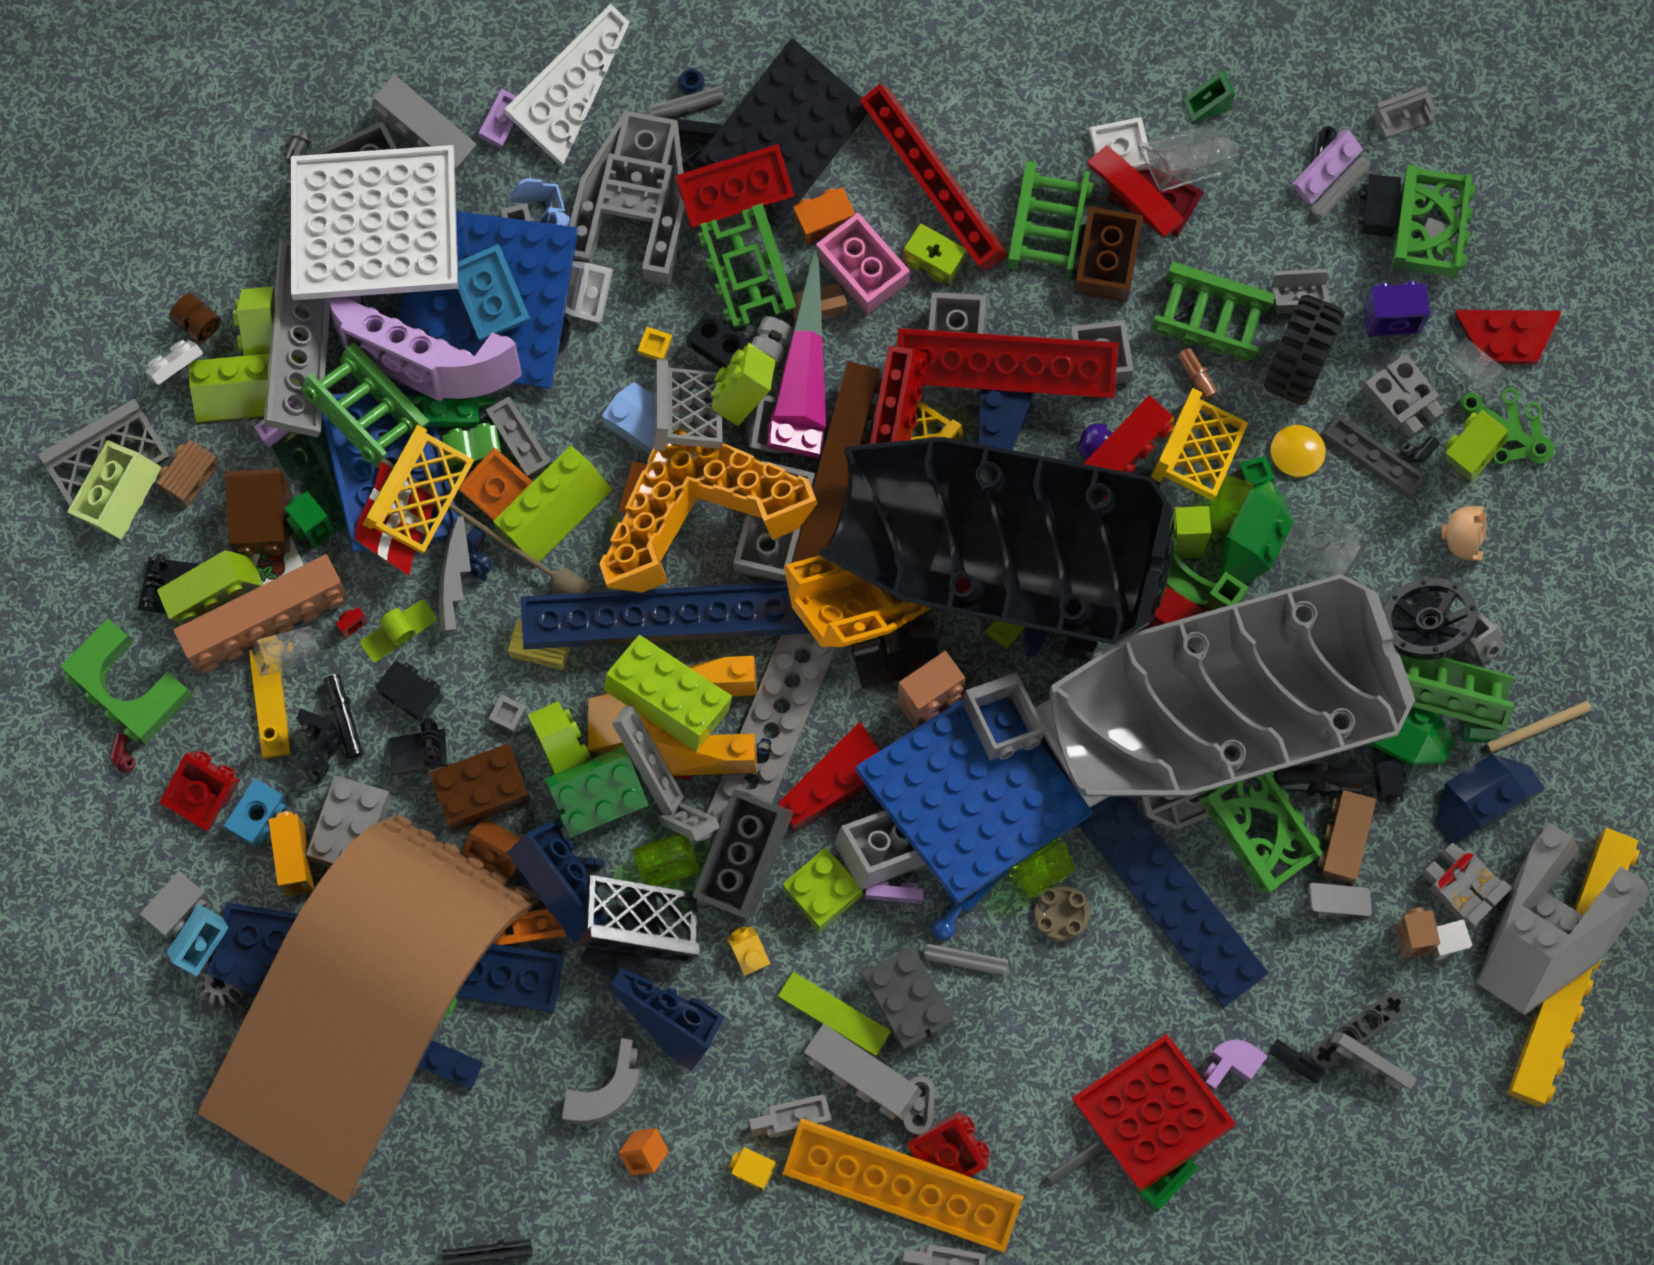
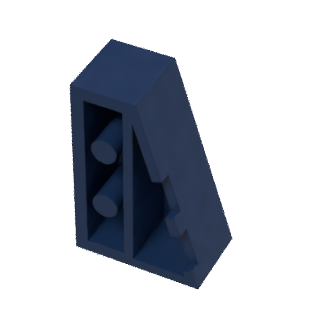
(1002, 417)

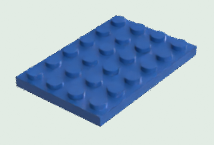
(357, 477)

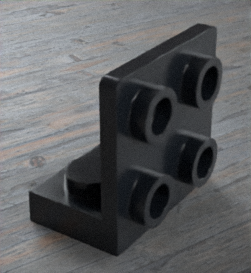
(327, 741)

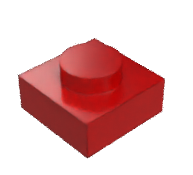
(351, 621)

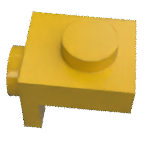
(748, 950)

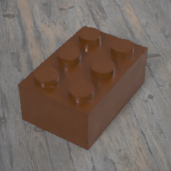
(1108, 254)
(479, 787)

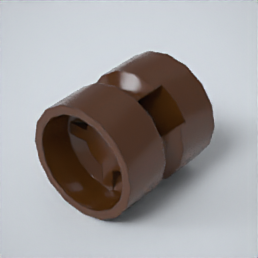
(192, 315)

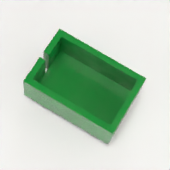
(596, 791)

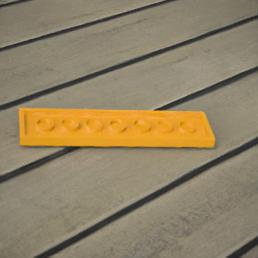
(903, 1185)

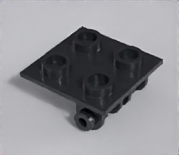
(157, 574)
(419, 750)

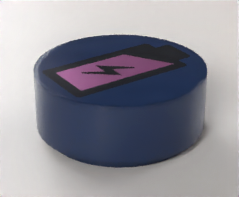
(475, 539)

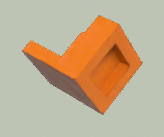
(643, 1151)

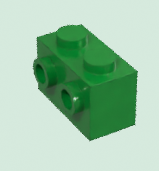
(308, 520)

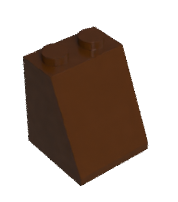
(258, 512)

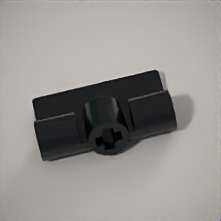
(895, 654)

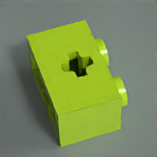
(926, 243)

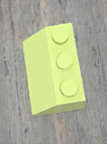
(114, 489)

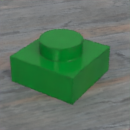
(1256, 471)

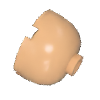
(1466, 532)

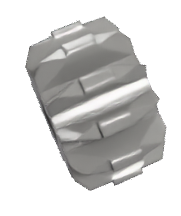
(218, 994)

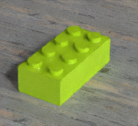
(667, 692)

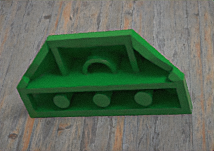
(1257, 533)
(1420, 740)

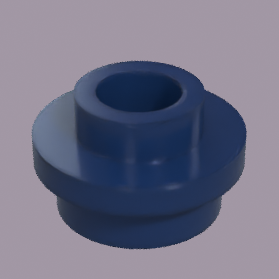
(691, 74)

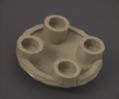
(1061, 913)

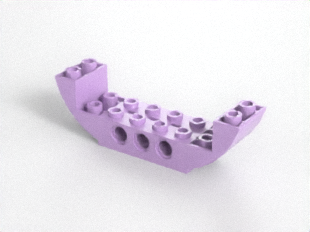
(421, 360)

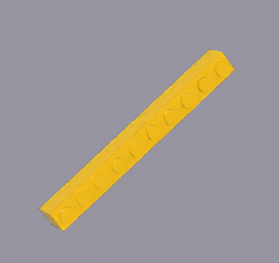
(1555, 1016)

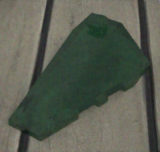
(311, 462)

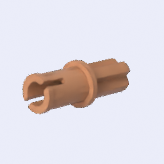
(1197, 374)

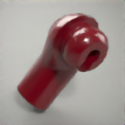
(119, 755)

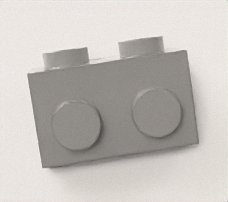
(1293, 284)

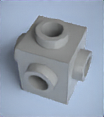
(1486, 640)

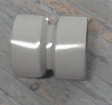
(773, 337)

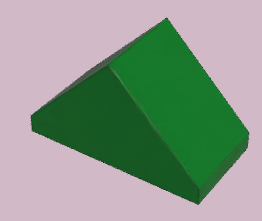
(1211, 97)

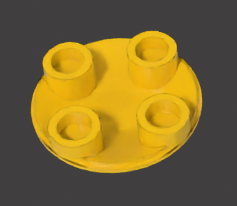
(1298, 451)

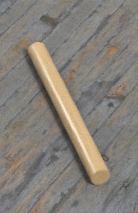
(1538, 726)

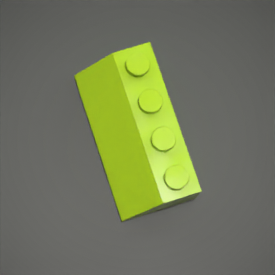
(230, 387)
(552, 505)

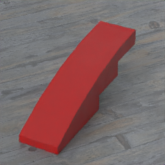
(1135, 191)

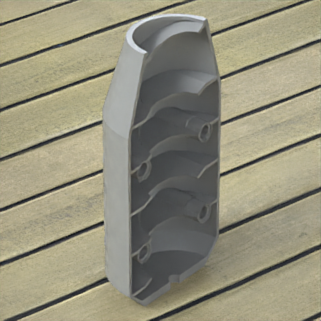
(1253, 692)

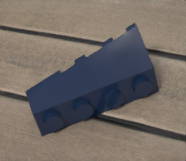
(556, 876)

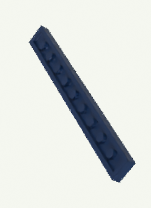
(437, 1058)

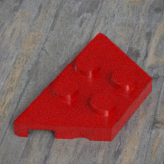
(1509, 334)

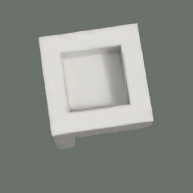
(1453, 938)

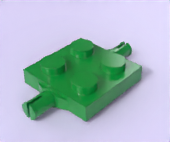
(451, 411)

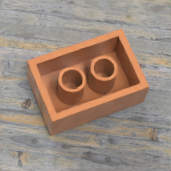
(930, 690)

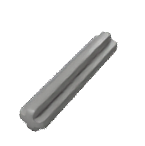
(687, 103)
(1340, 188)
(965, 959)

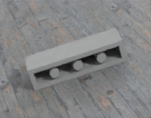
(863, 1072)

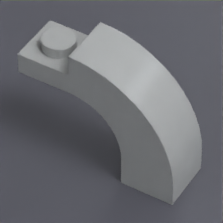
(611, 1099)

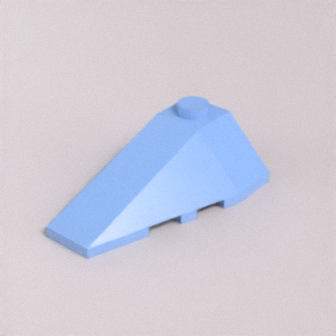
(632, 416)

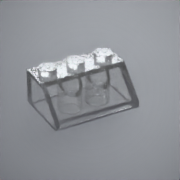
(1189, 156)

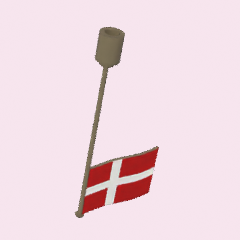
(402, 556)

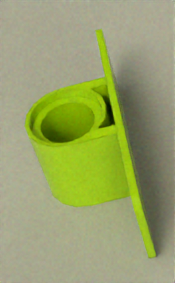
(397, 628)

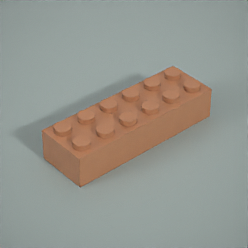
(261, 614)

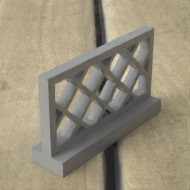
(667, 405)
(96, 433)

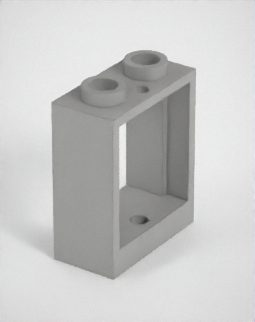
(996, 690)

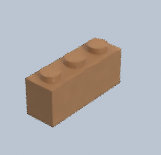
(1346, 837)

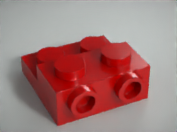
(200, 789)
(952, 1146)

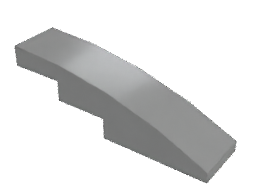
(454, 564)

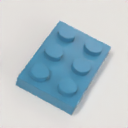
(490, 293)

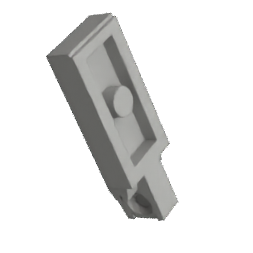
(785, 1117)
(942, 1256)

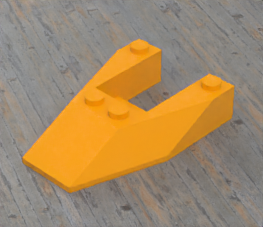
(717, 754)

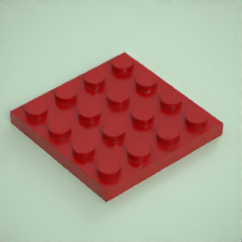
(1153, 1112)

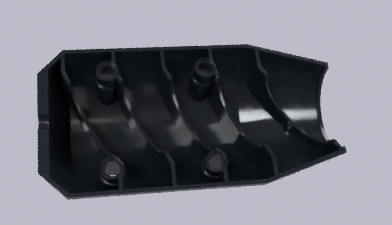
(1026, 544)

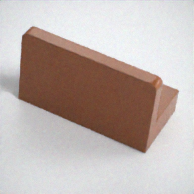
(490, 846)

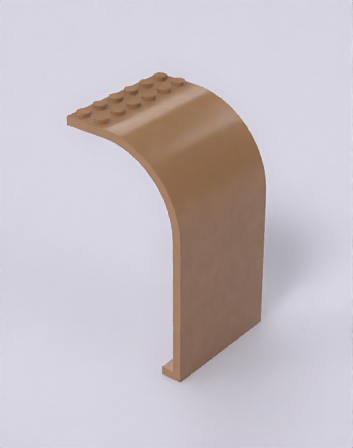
(358, 1000)

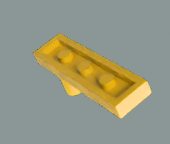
(270, 713)

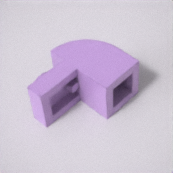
(1237, 1057)

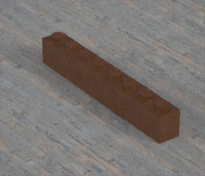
(846, 429)

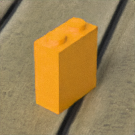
(289, 852)

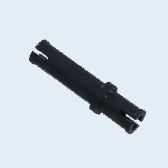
(334, 685)
(498, 1251)

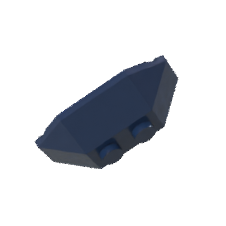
(1484, 795)

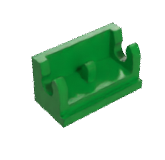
(1162, 1190)

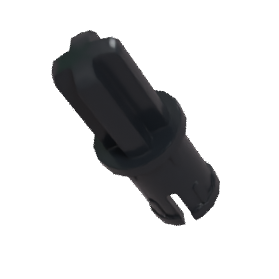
(1296, 1061)

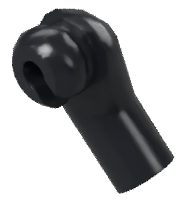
(1322, 140)
(1419, 454)

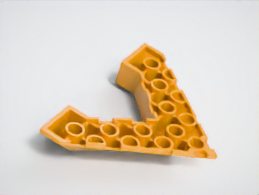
(670, 490)

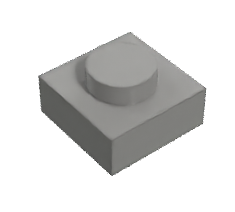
(507, 713)

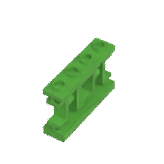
(767, 260)

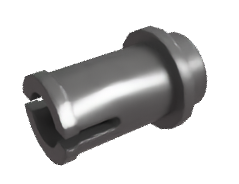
(299, 143)

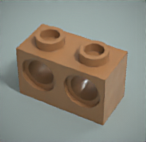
(1417, 933)

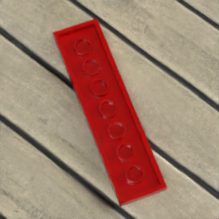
(1015, 362)

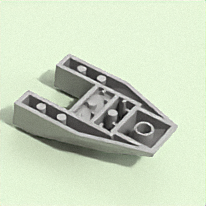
(637, 181)
(1543, 941)

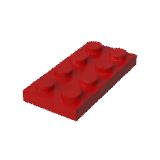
(734, 185)

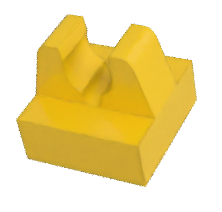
(654, 344)

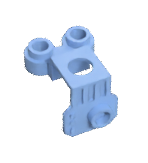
(535, 190)

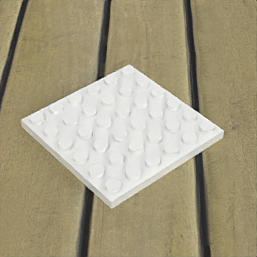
(373, 222)

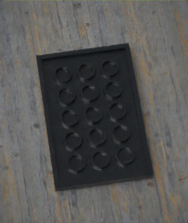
(801, 110)

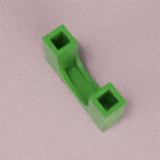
(1201, 591)
(141, 716)

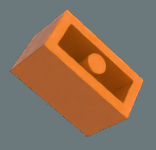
(822, 214)

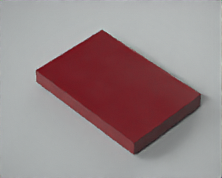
(1182, 198)

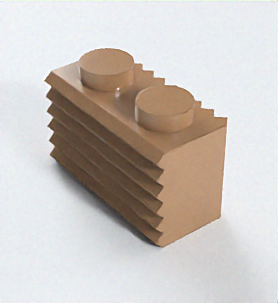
(187, 472)

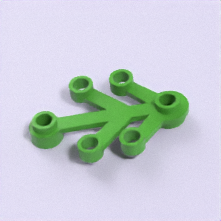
(1515, 429)

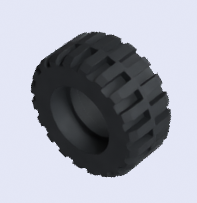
(1304, 349)

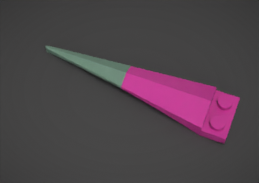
(799, 407)

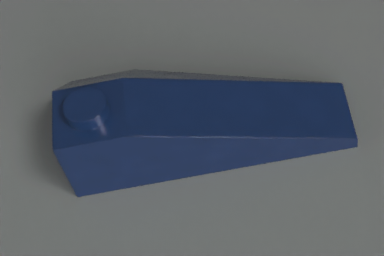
(676, 1024)

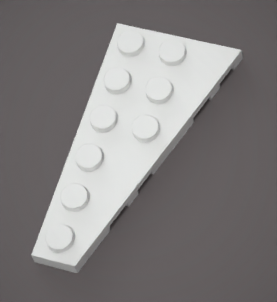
(562, 94)

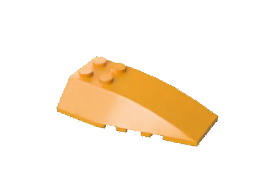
(841, 605)

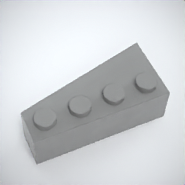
(418, 120)

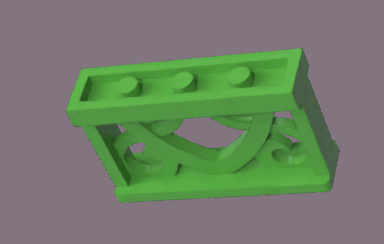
(1407, 245)
(1258, 866)

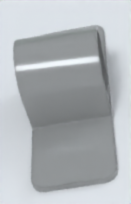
(1339, 900)

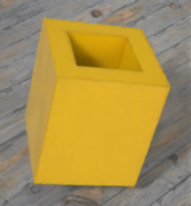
(752, 1168)

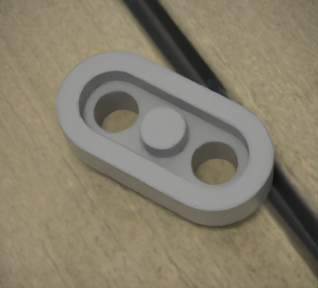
(923, 1107)

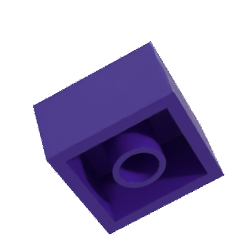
(1396, 309)

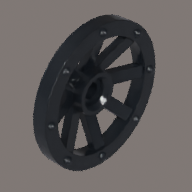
(1431, 621)

